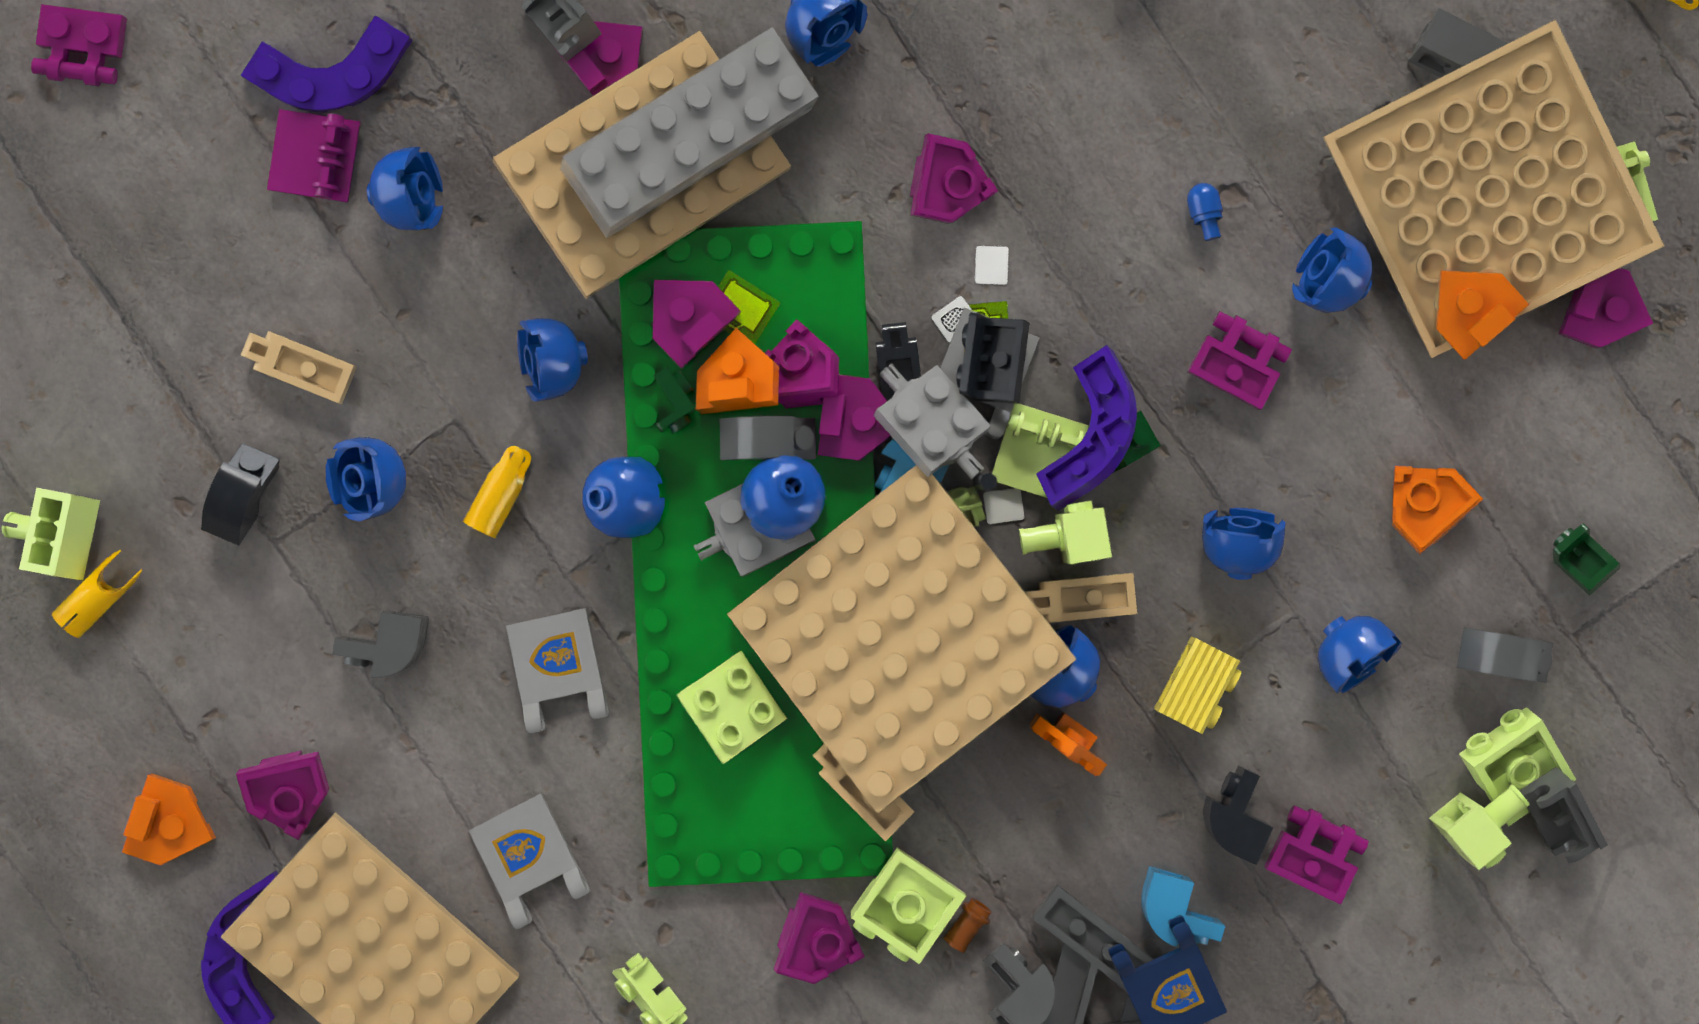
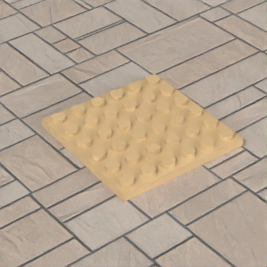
(1495, 176)
(901, 637)

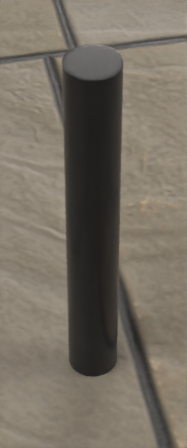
(985, 482)

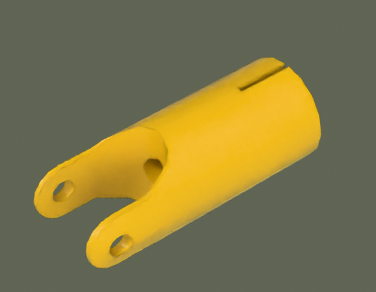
(499, 492)
(90, 600)

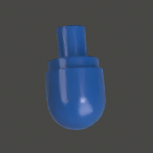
(1205, 209)

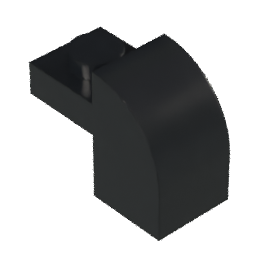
(236, 492)
(1229, 824)

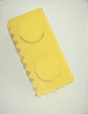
(1198, 685)

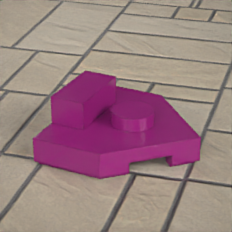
(608, 56)
(947, 180)
(1605, 310)
(689, 316)
(805, 368)
(849, 421)
(285, 790)
(815, 940)

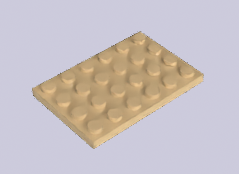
(584, 251)
(365, 940)

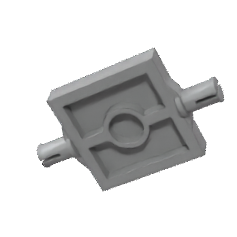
(932, 421)
(740, 540)

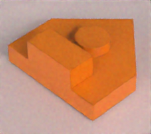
(1475, 308)
(736, 377)
(1429, 503)
(1071, 740)
(165, 822)

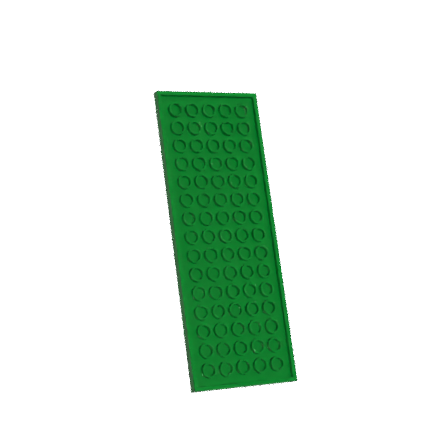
(767, 806)

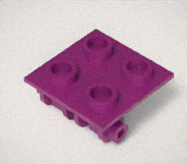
(313, 155)

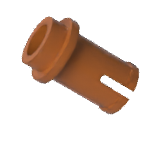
(967, 924)

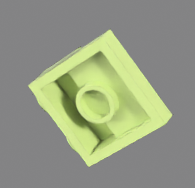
(1513, 755)
(906, 907)

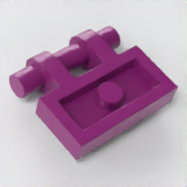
(79, 32)
(1233, 371)
(1311, 866)

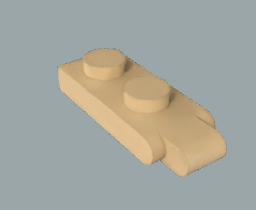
(300, 365)
(1085, 597)
(885, 821)

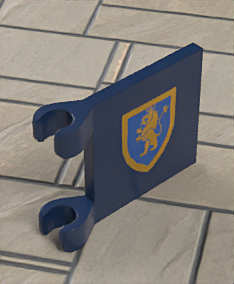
(1173, 986)

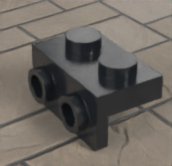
(993, 359)

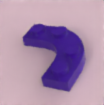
(332, 87)
(1105, 440)
(226, 970)

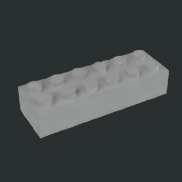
(688, 132)

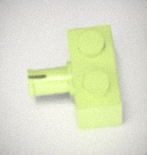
(55, 533)
(1077, 533)
(1477, 829)

